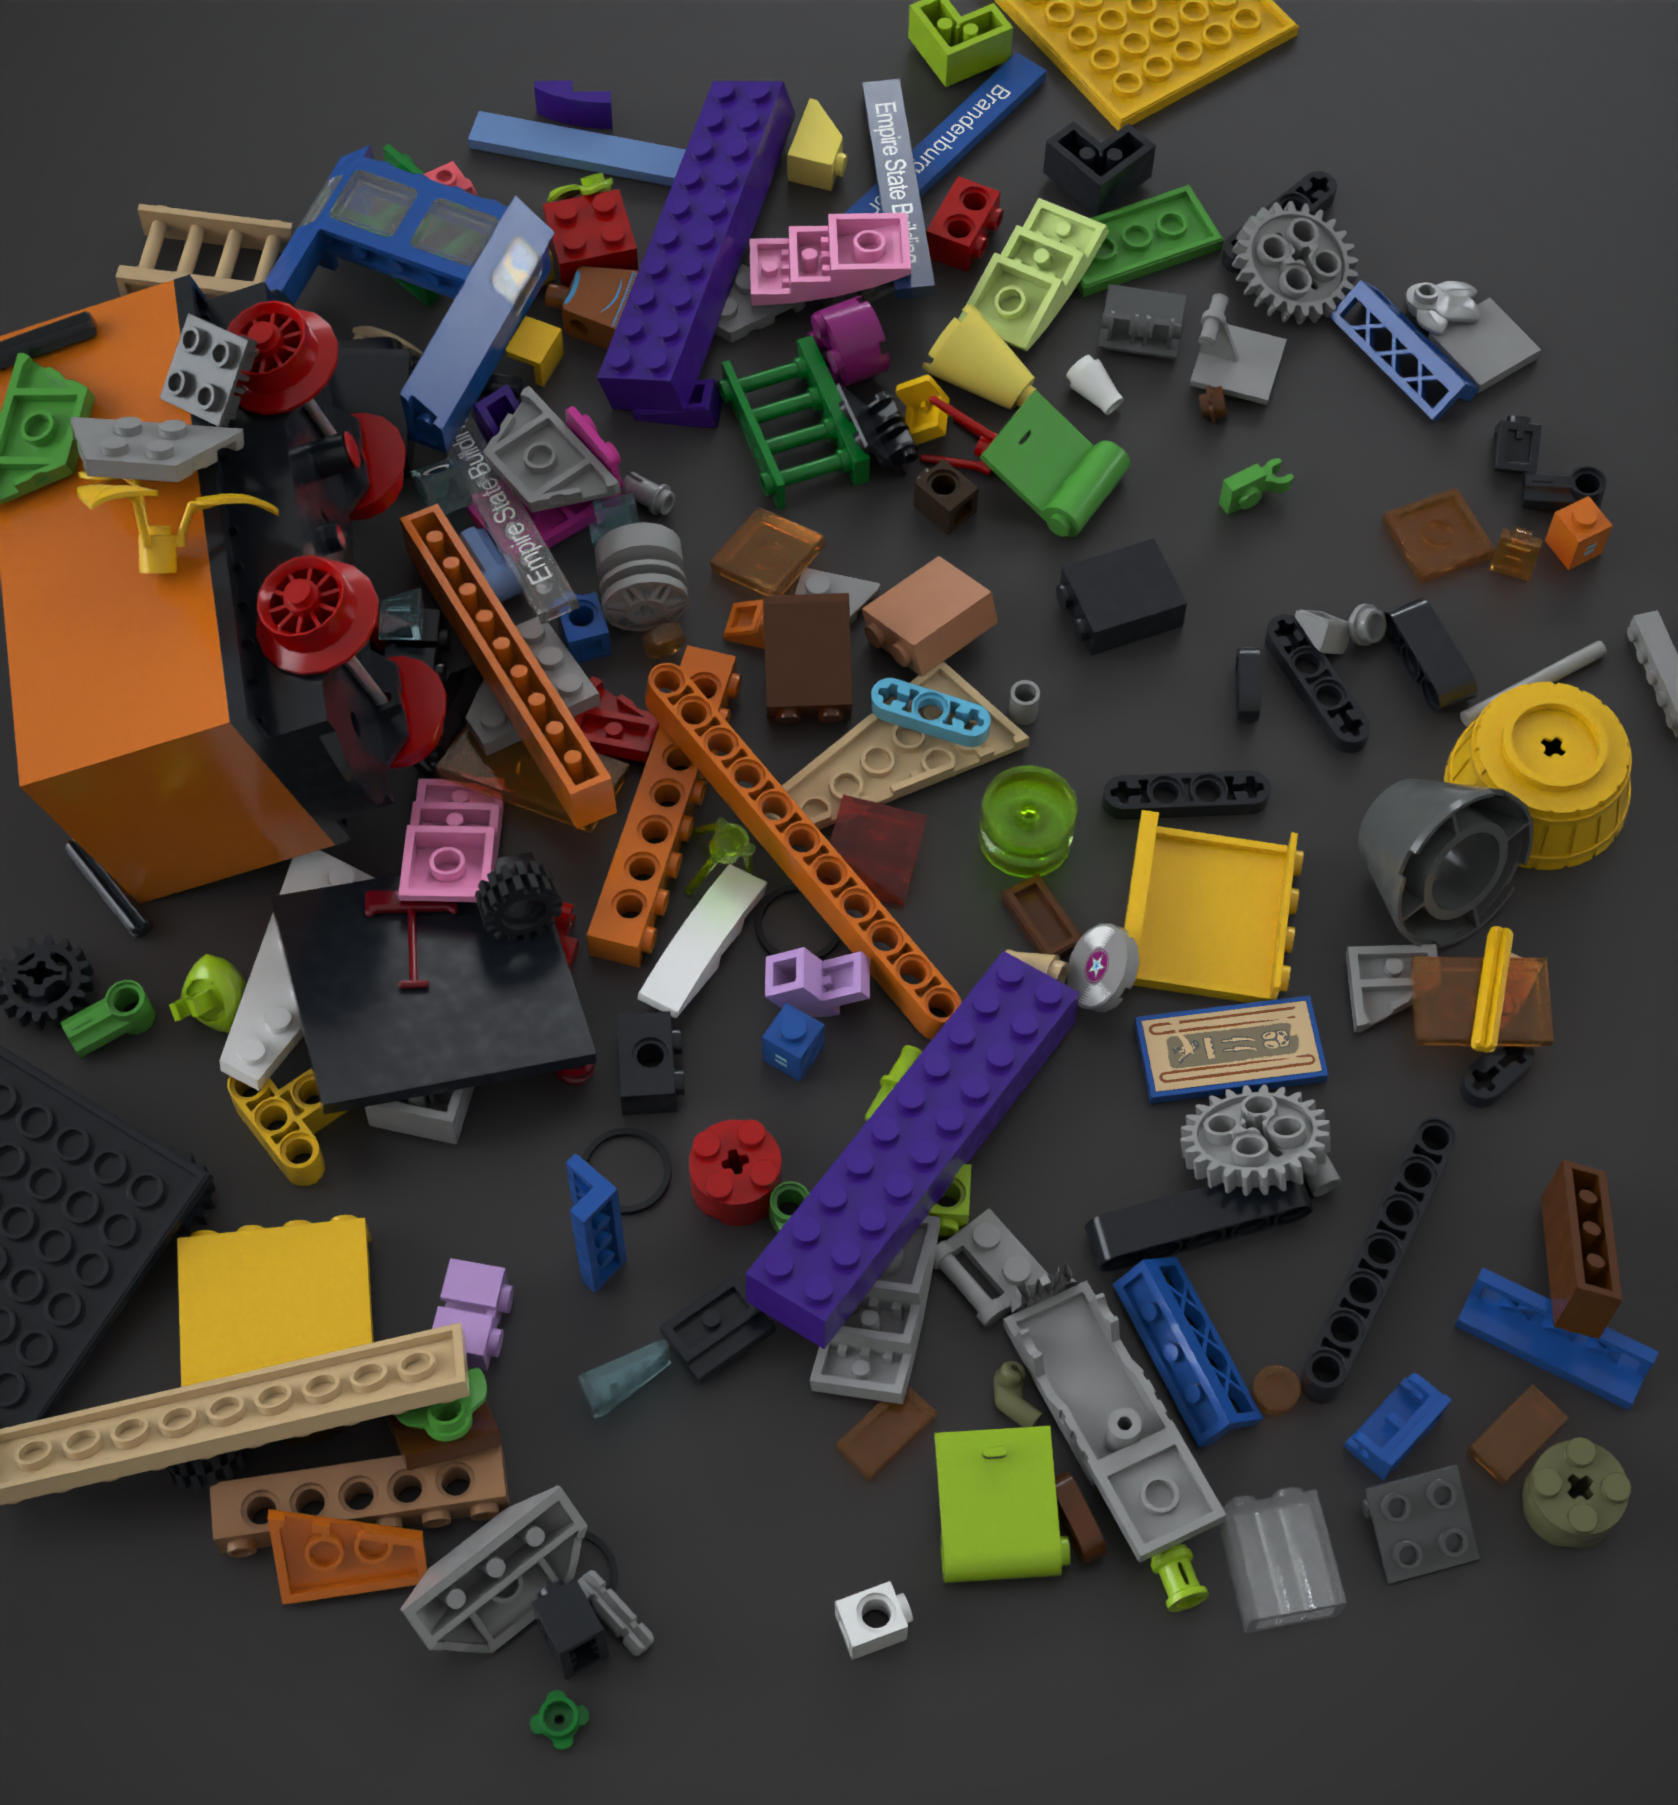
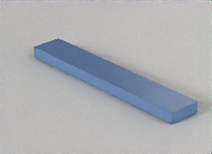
(575, 148)

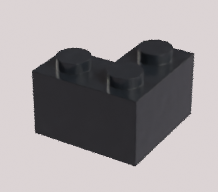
(1098, 171)

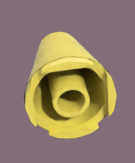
(980, 361)

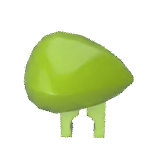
(211, 993)

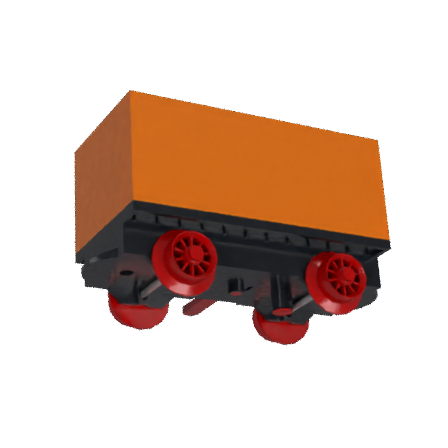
(229, 702)

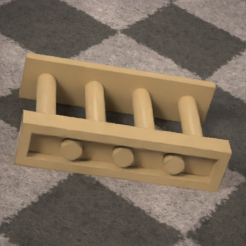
(199, 228)

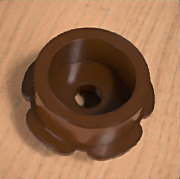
(1213, 404)

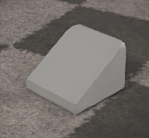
(1324, 630)

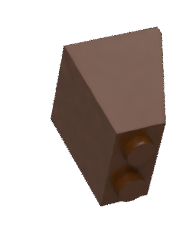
(807, 657)

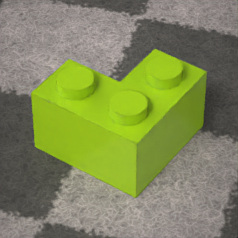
(956, 43)

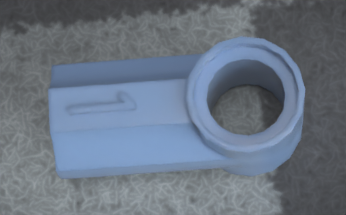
(490, 563)

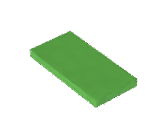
(1150, 239)

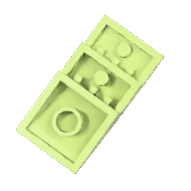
(1036, 272)

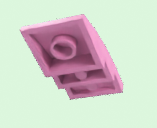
(830, 260)
(449, 842)

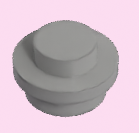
(1366, 624)

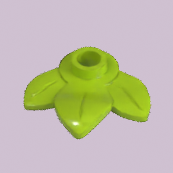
(590, 185)

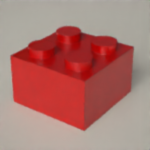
(590, 233)

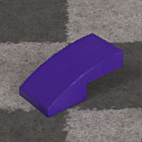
(582, 109)

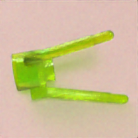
(725, 847)

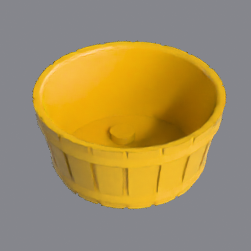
(1572, 798)

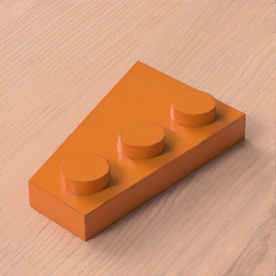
(342, 1557)

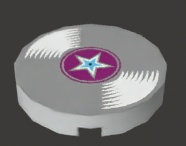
(1102, 967)

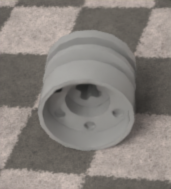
(641, 576)

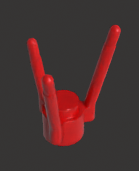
(984, 434)

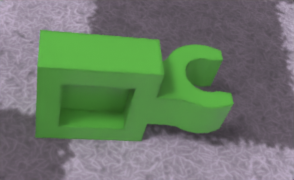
(1247, 486)

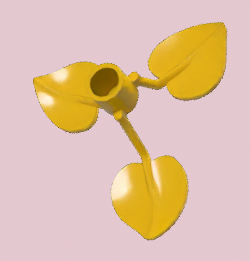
(157, 542)

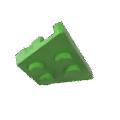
(37, 428)

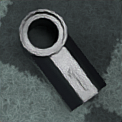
(1560, 490)

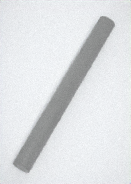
(1549, 674)

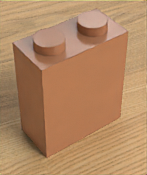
(929, 616)

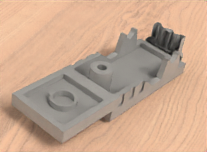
(1110, 1414)

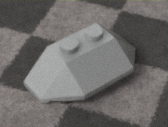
(487, 1583)

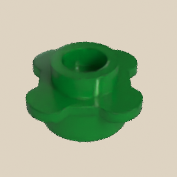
(559, 1705)

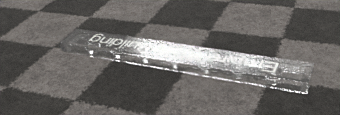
(512, 528)

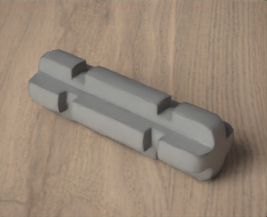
(615, 1613)

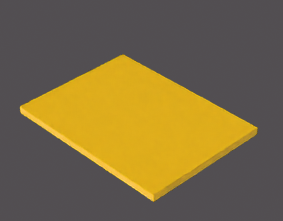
(1148, 52)

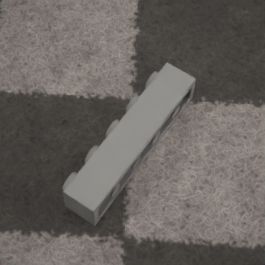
(1659, 660)

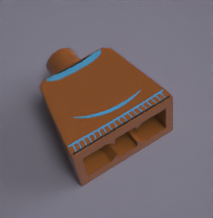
(592, 302)

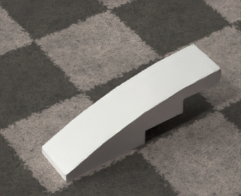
(701, 941)

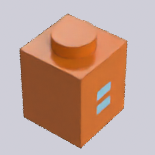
(1578, 532)

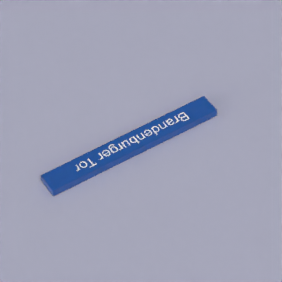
(966, 126)

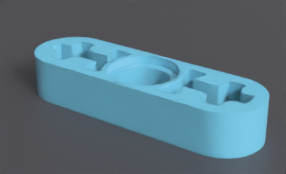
(937, 728)

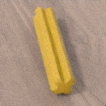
(1492, 989)

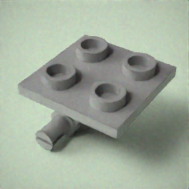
(1236, 357)

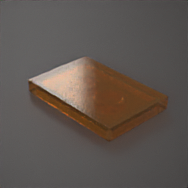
(1447, 998)

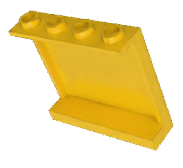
(1212, 912)
(272, 1295)

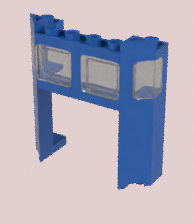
(439, 240)

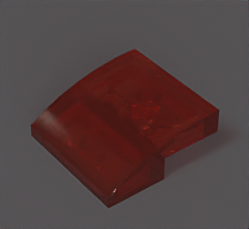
(878, 845)

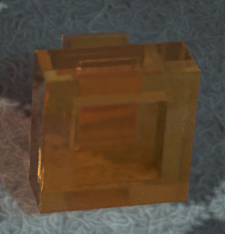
(1516, 553)

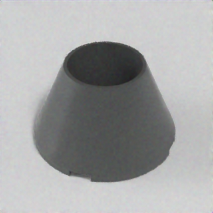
(1444, 855)

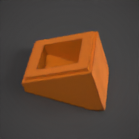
(746, 624)

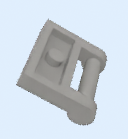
(998, 1259)

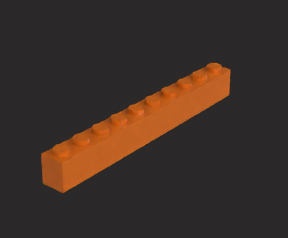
(509, 667)

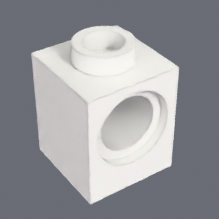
(864, 1639)

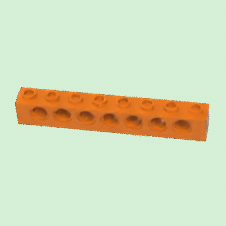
(630, 938)

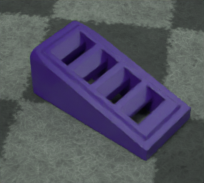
(701, 412)

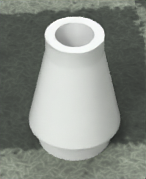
(1093, 383)

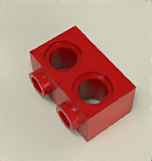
(963, 224)

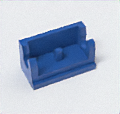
(1398, 1425)

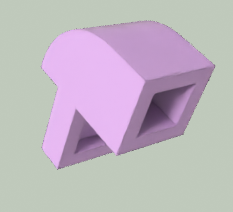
(815, 984)

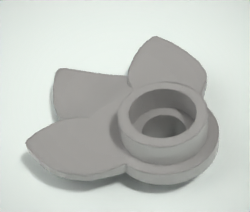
(1442, 304)

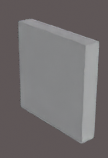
(1487, 348)

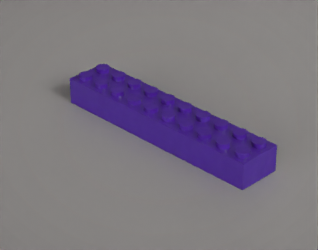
(697, 247)
(911, 1150)

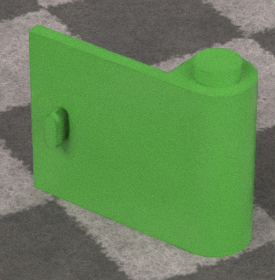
(1055, 465)

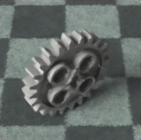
(1294, 262)
(1255, 1139)

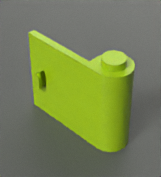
(998, 1511)

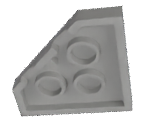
(487, 718)

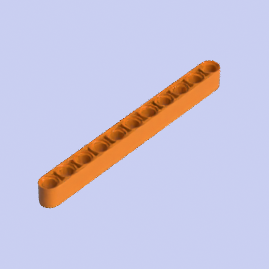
(797, 829)

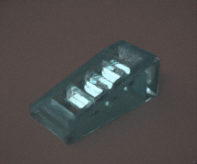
(617, 1380)

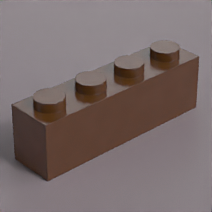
(1581, 1249)

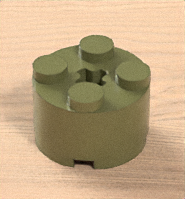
(1591, 1473)

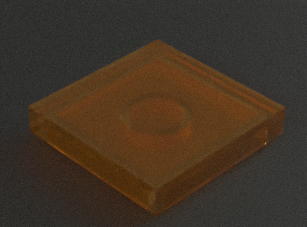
(1438, 535)
(767, 553)

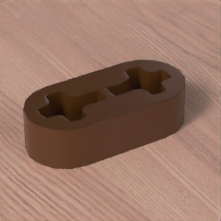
(1078, 1520)

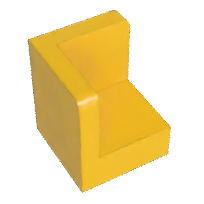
(538, 346)

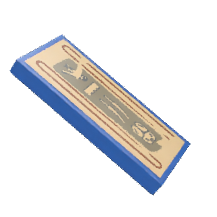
(1229, 1048)

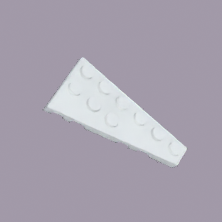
(267, 1016)

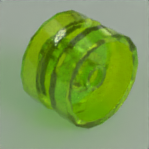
(1027, 821)

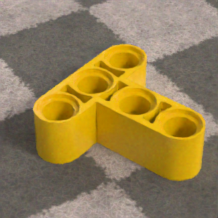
(301, 1123)

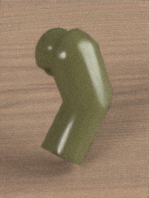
(1010, 1395)

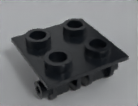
(880, 429)

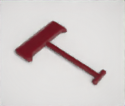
(388, 902)

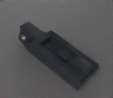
(460, 691)

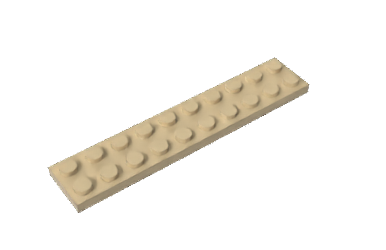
(233, 1413)

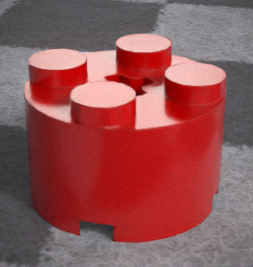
(730, 1148)

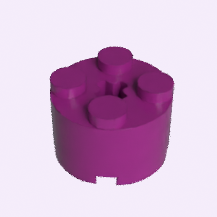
(850, 341)

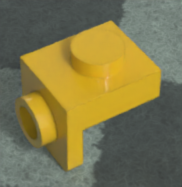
(921, 416)

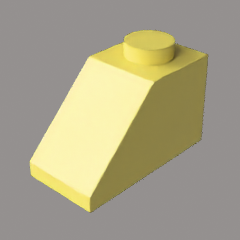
(816, 150)

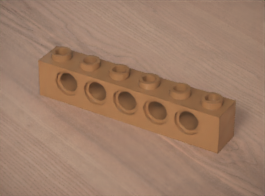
(239, 1500)

